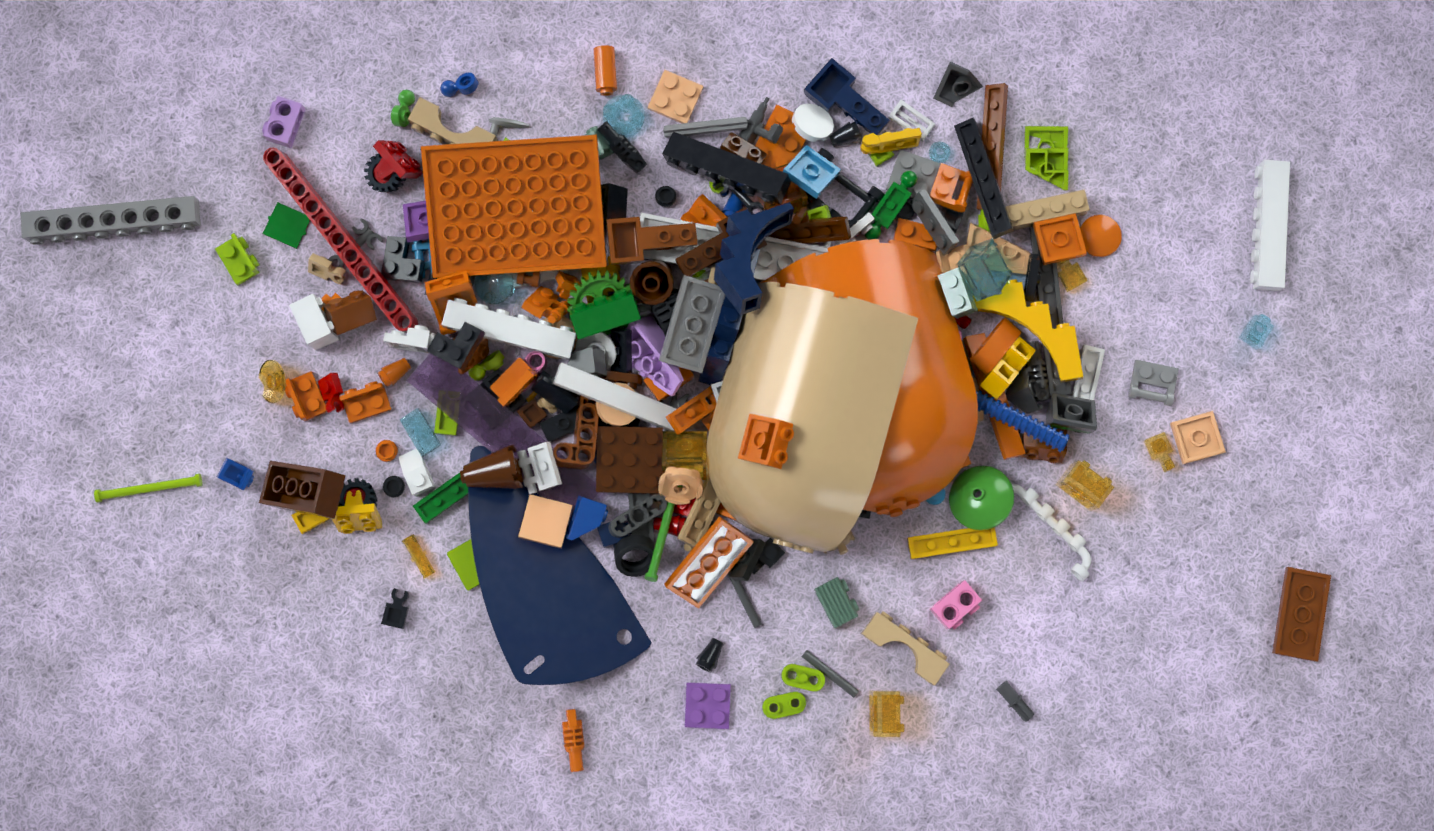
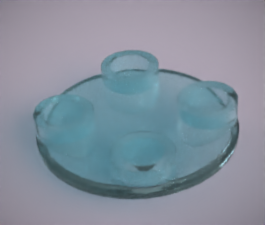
(494, 287)

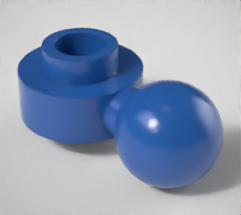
(466, 84)

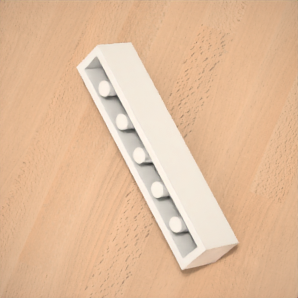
(1271, 225)
(511, 330)

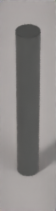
(837, 679)

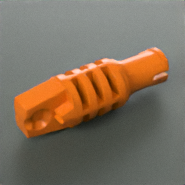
(573, 740)

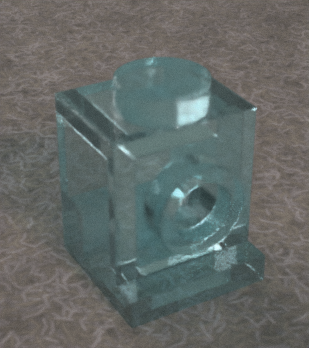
(1252, 336)

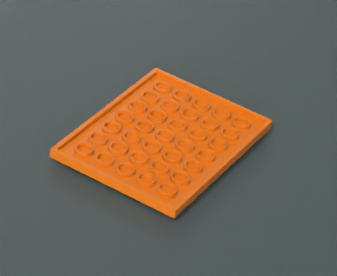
(514, 206)

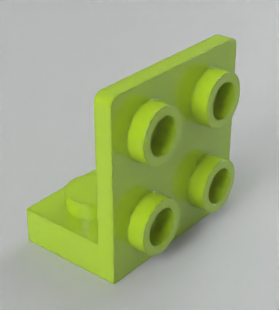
(464, 564)

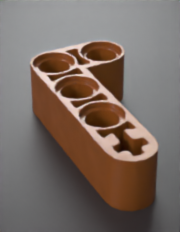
(580, 446)

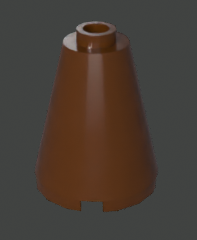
(652, 282)
(494, 470)

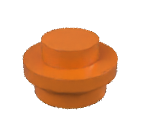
(386, 450)

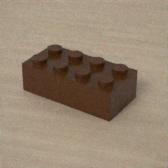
(302, 489)

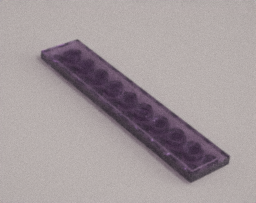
(491, 422)

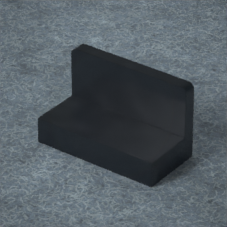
(613, 201)
(557, 396)

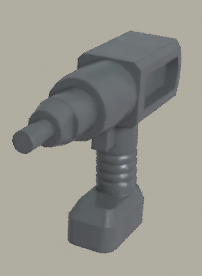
(756, 127)

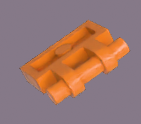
(545, 303)

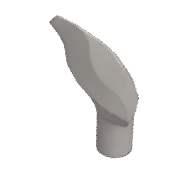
(507, 123)

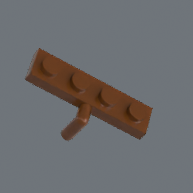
(814, 230)

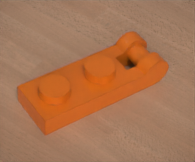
(692, 411)

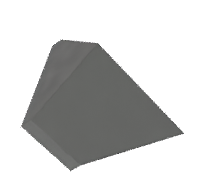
(956, 84)
(1022, 394)

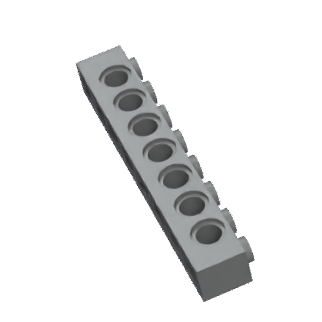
(34, 221)

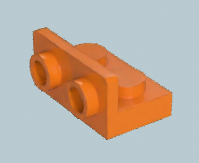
(703, 212)
(915, 234)
(306, 396)
(365, 402)

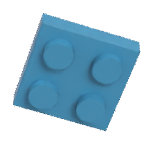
(811, 171)

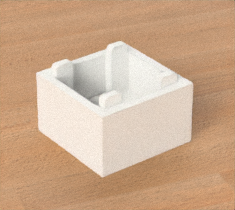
(313, 322)

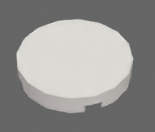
(812, 122)

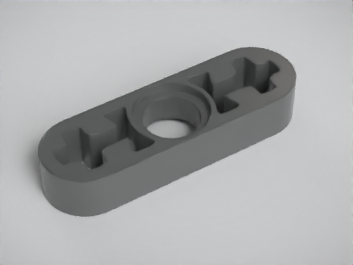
(627, 529)

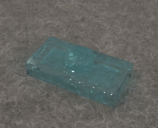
(420, 432)

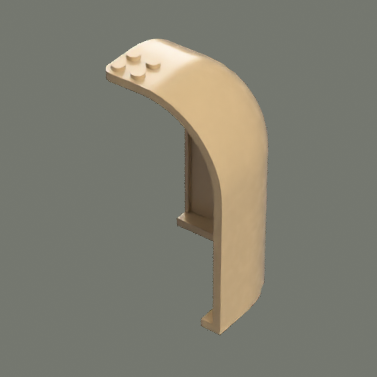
(836, 378)

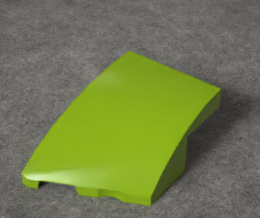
(1053, 162)

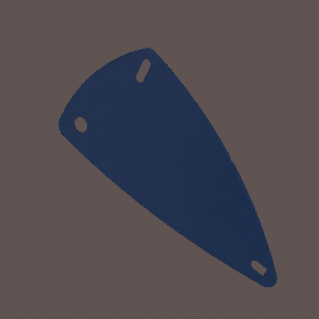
(546, 596)

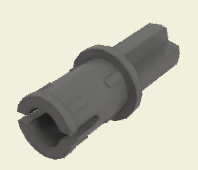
(1015, 701)

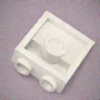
(417, 339)

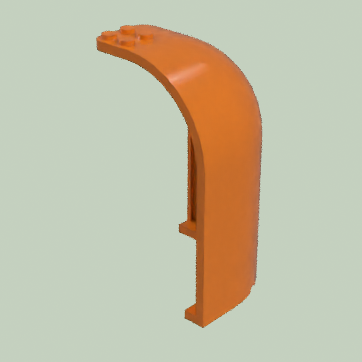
(937, 395)

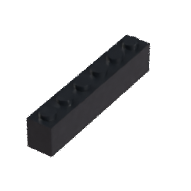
(726, 168)

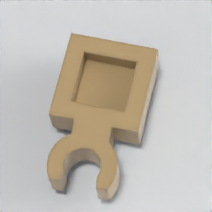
(323, 268)

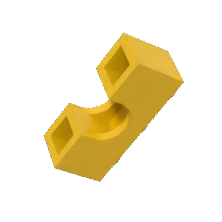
(1008, 368)

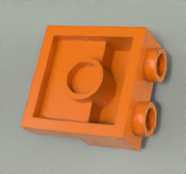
(766, 441)

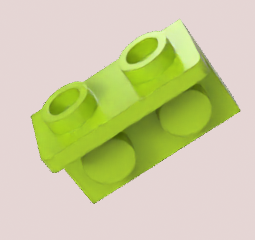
(237, 259)

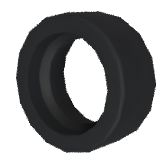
(630, 543)

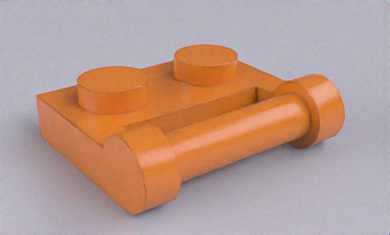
(945, 185)

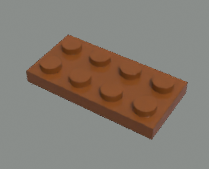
(1301, 614)

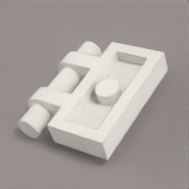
(543, 465)

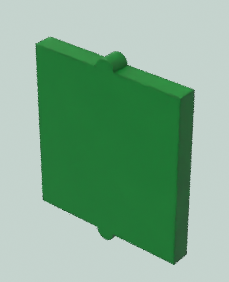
(286, 225)

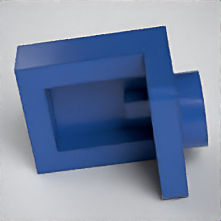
(235, 474)

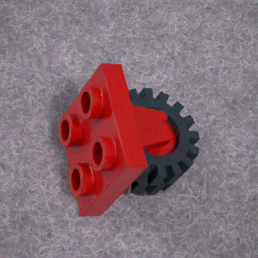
(391, 166)

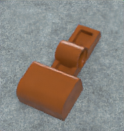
(629, 240)

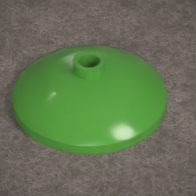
(989, 508)

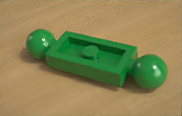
(891, 204)

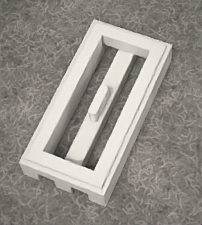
(893, 117)

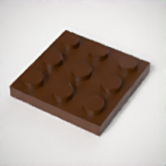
(629, 459)

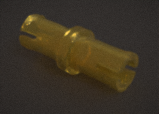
(418, 556)

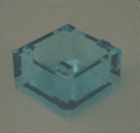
(984, 269)

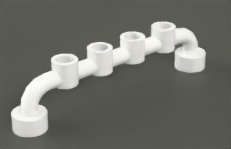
(1060, 528)

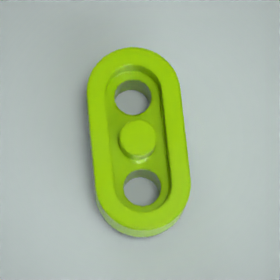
(802, 677)
(784, 705)

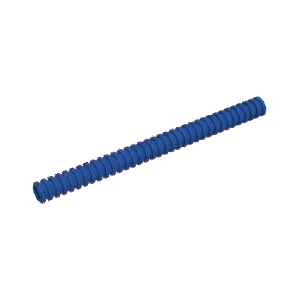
(1021, 421)

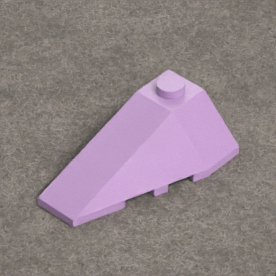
(646, 351)

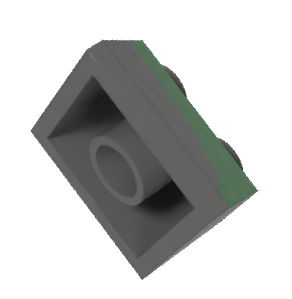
(1071, 413)

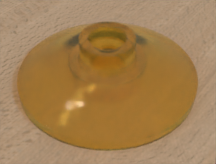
(274, 381)

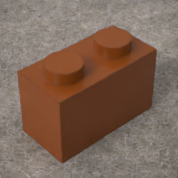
(350, 311)

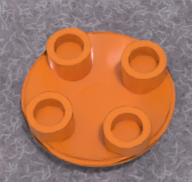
(1101, 235)

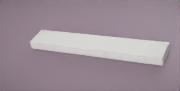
(613, 395)

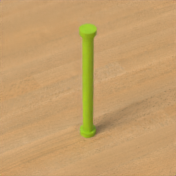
(145, 488)

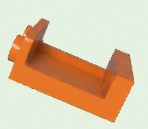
(448, 288)

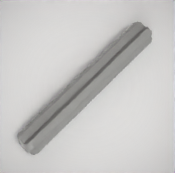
(706, 127)

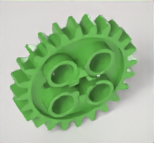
(594, 287)

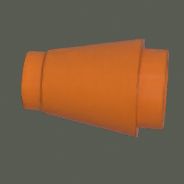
(393, 372)

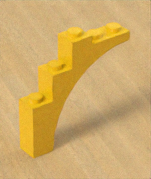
(1059, 342)

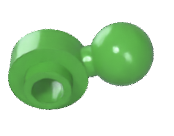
(401, 112)

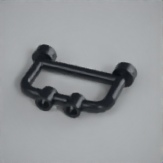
(870, 198)

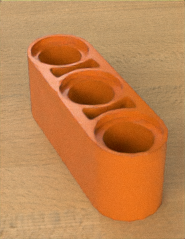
(995, 346)

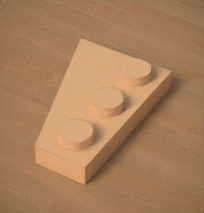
(1013, 255)

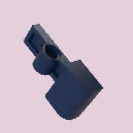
(833, 88)

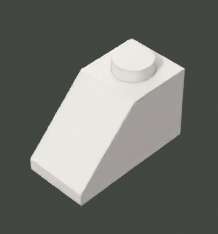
(416, 473)

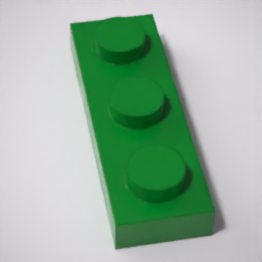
(441, 499)

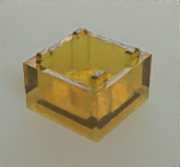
(685, 451)
(1085, 485)
(885, 713)

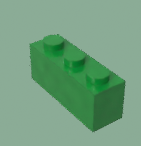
(604, 313)

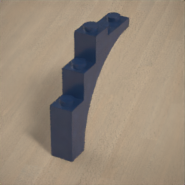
(745, 235)
(723, 338)

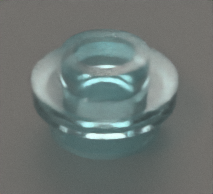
(936, 157)

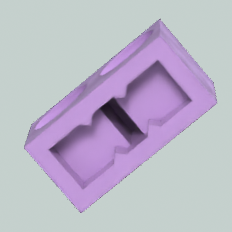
(290, 122)

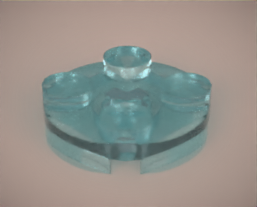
(624, 103)

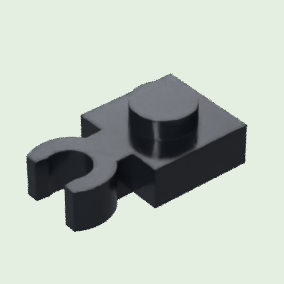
(952, 217)
(396, 613)

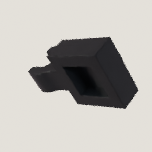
(769, 556)

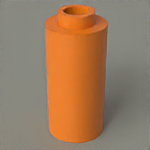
(605, 70)

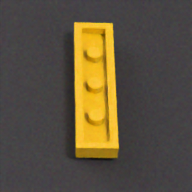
(950, 542)

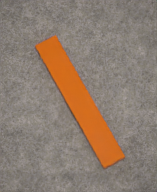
(1007, 437)

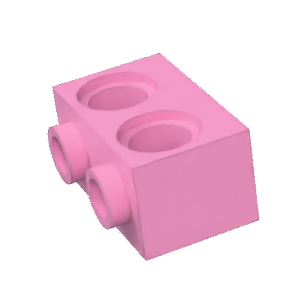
(952, 600)

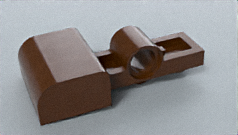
(706, 253)

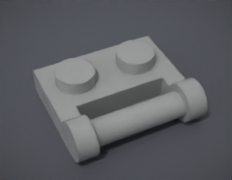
(1153, 375)

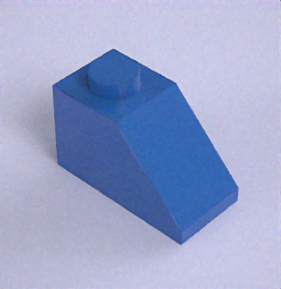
(585, 517)

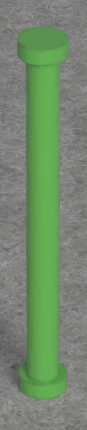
(652, 575)

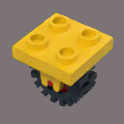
(357, 508)

